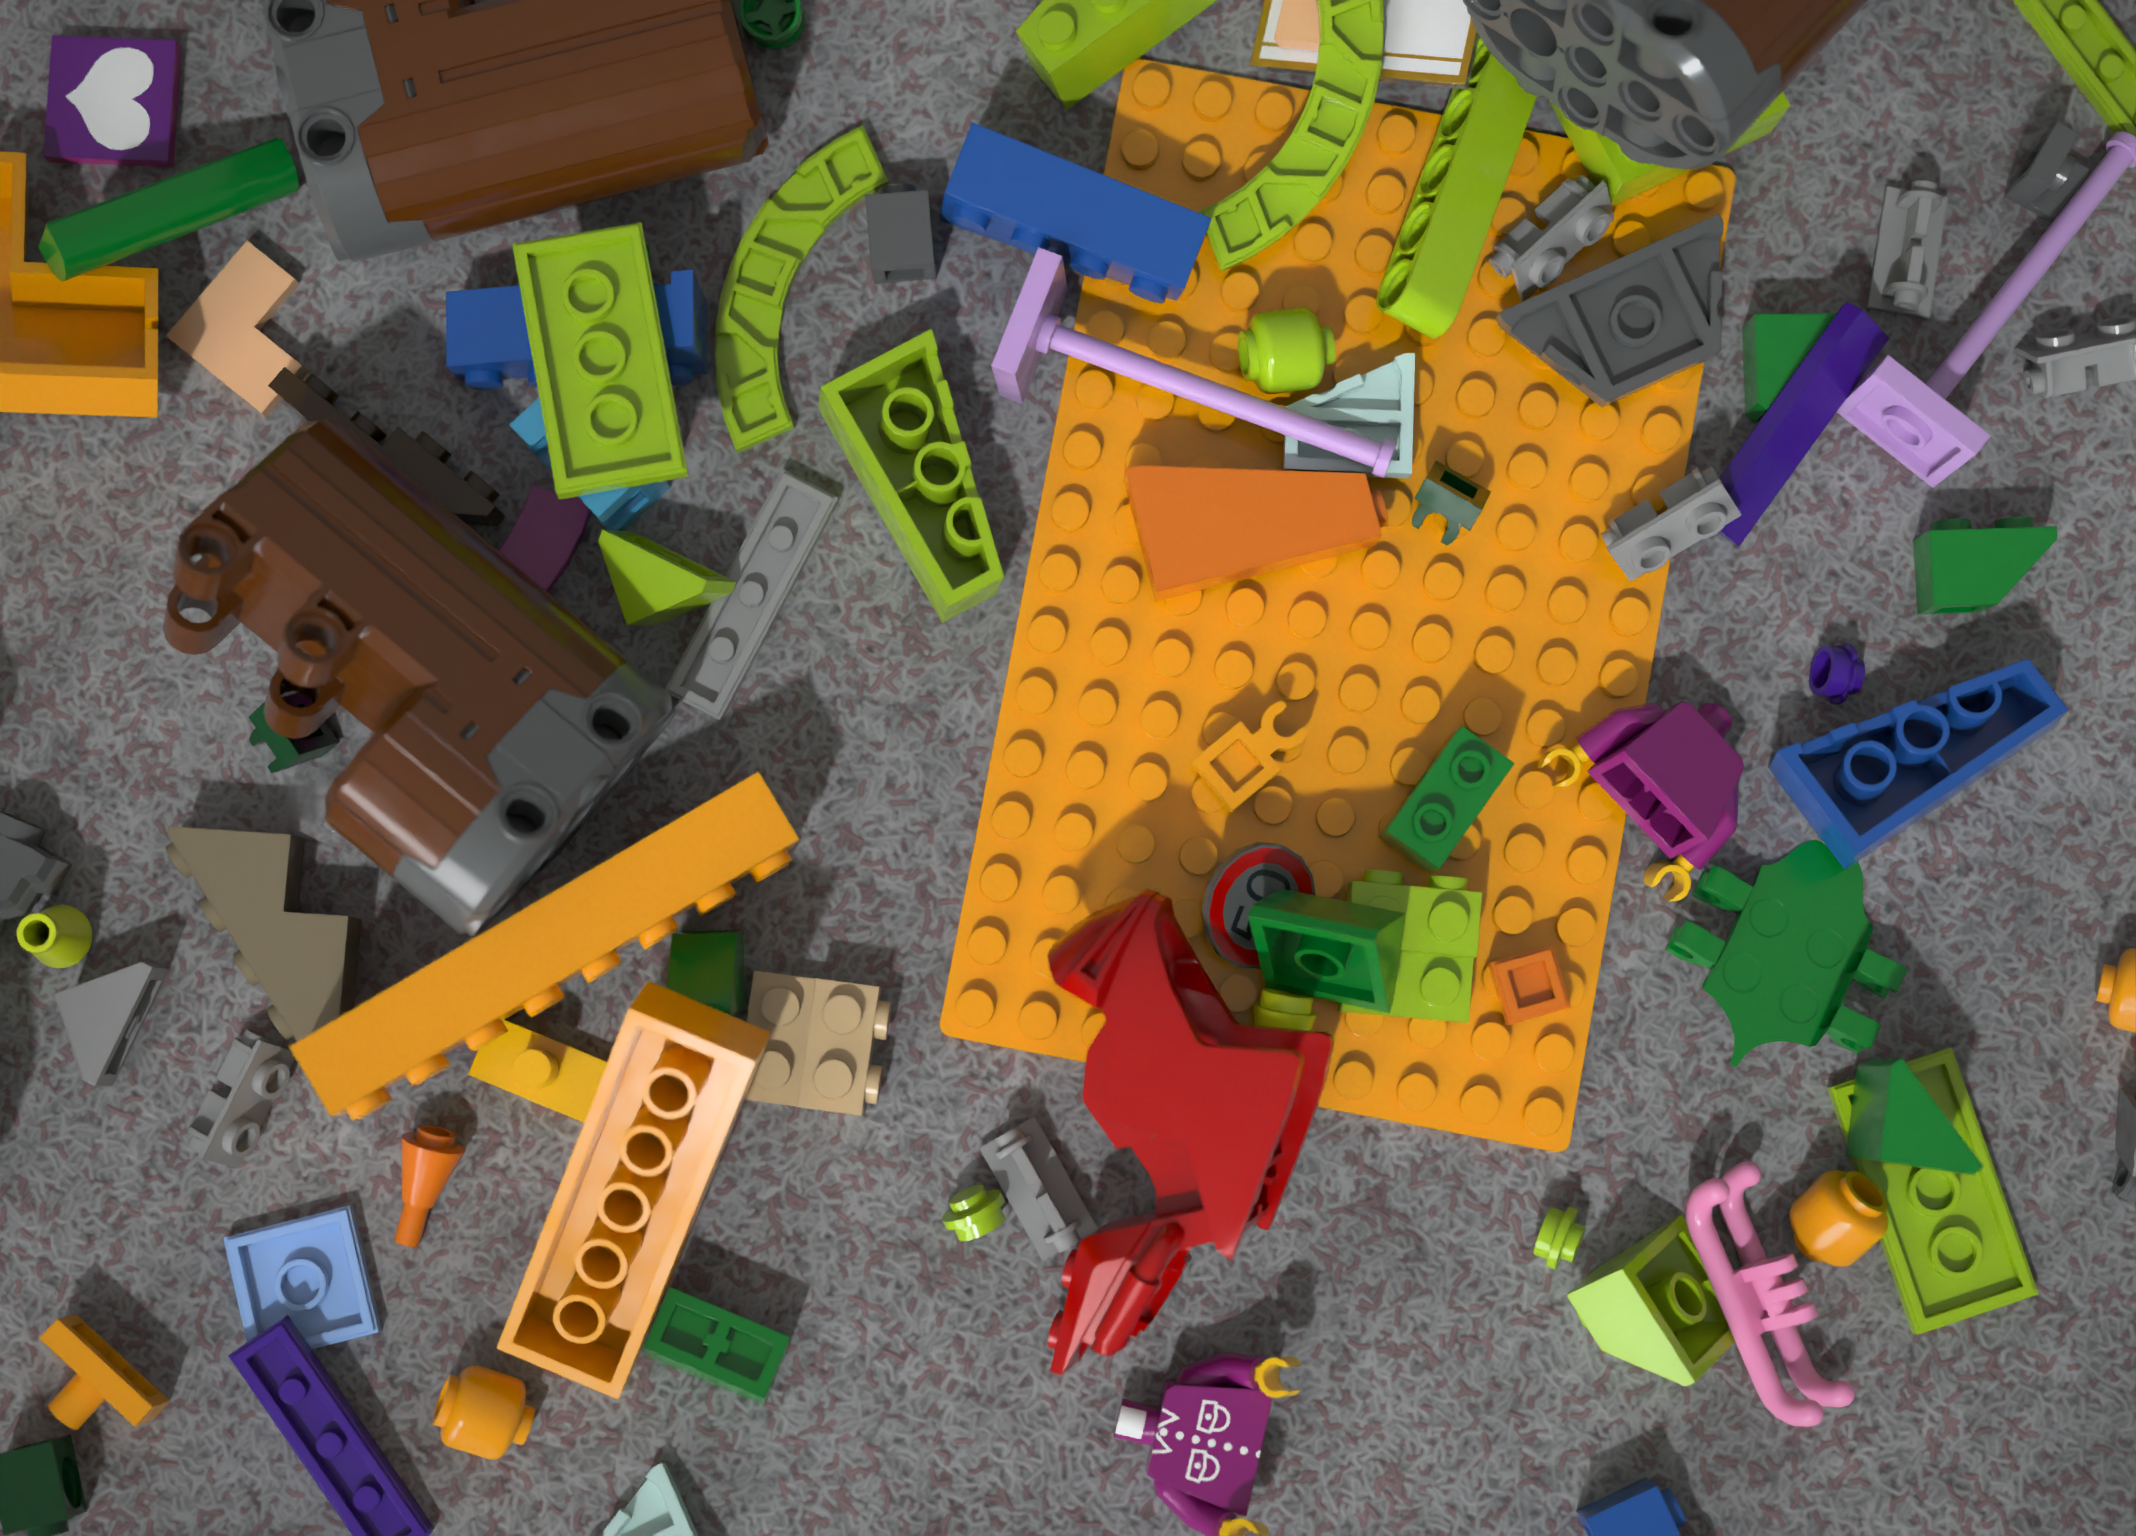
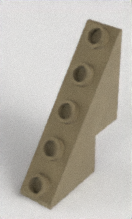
(254, 893)

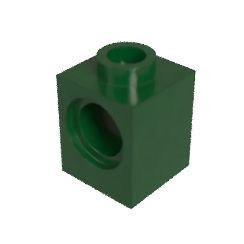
(40, 1488)

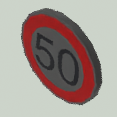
(1237, 885)

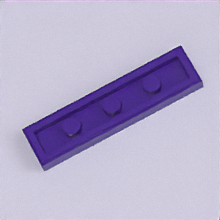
(1799, 415)
(328, 1434)

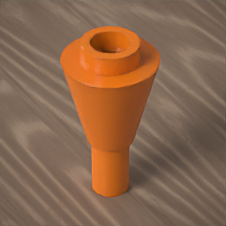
(427, 1165)

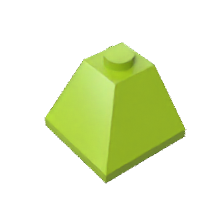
(1656, 1307)

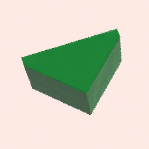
(1772, 353)

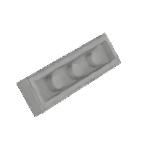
(764, 578)

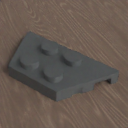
(1630, 317)

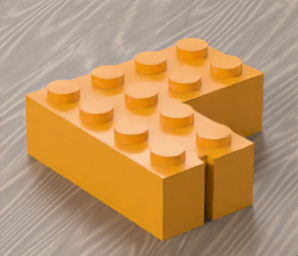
(74, 341)

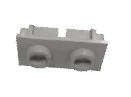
(1575, 218)
(1908, 250)
(2061, 357)
(1696, 510)
(230, 1126)
(1038, 1188)

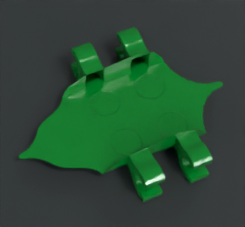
(1790, 952)

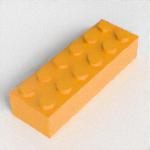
(633, 1188)

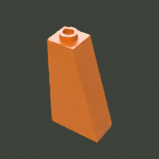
(1242, 523)

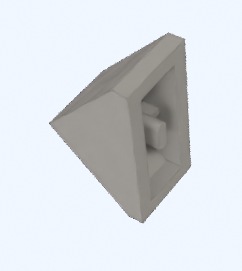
(107, 1017)

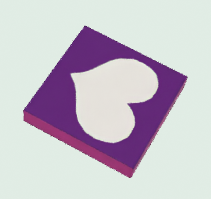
(112, 101)

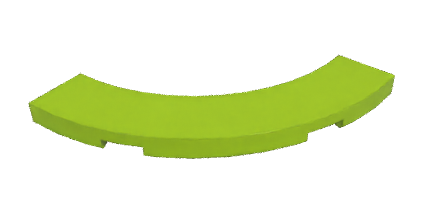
(1320, 142)
(763, 275)

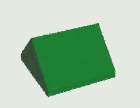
(1328, 948)
(1901, 1123)

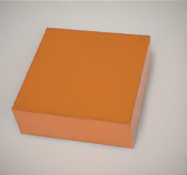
(1529, 985)

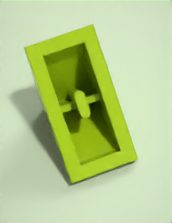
(656, 581)

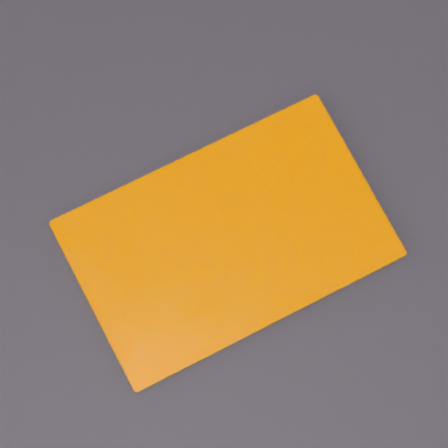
(1374, 651)

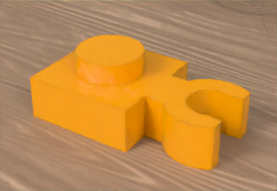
(1242, 761)

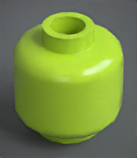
(1285, 350)

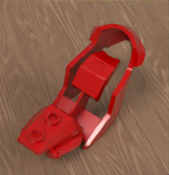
(1198, 1100)

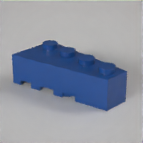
(1067, 209)
(491, 340)
(1913, 758)

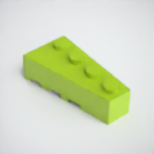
(1090, 41)
(917, 471)

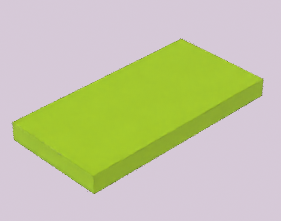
(600, 360)
(1946, 1231)

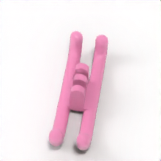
(1760, 1300)

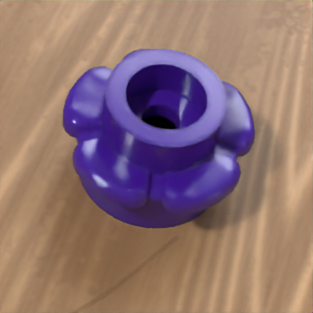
(1845, 674)

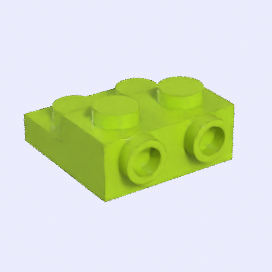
(1435, 946)

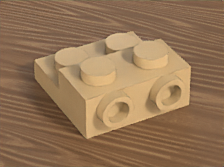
(817, 1042)

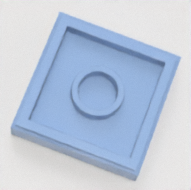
(306, 1271)

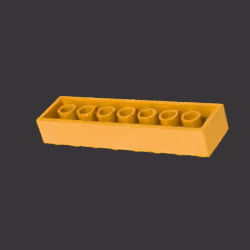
(544, 947)

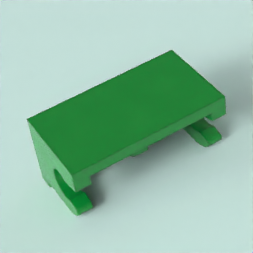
(716, 1346)

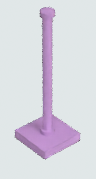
(1038, 329)
(1912, 416)

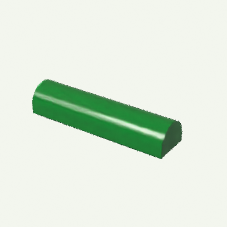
(168, 209)

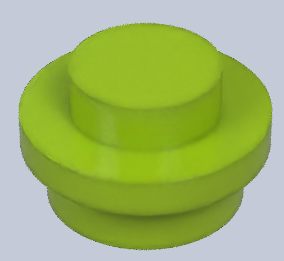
(974, 1212)
(1559, 1237)

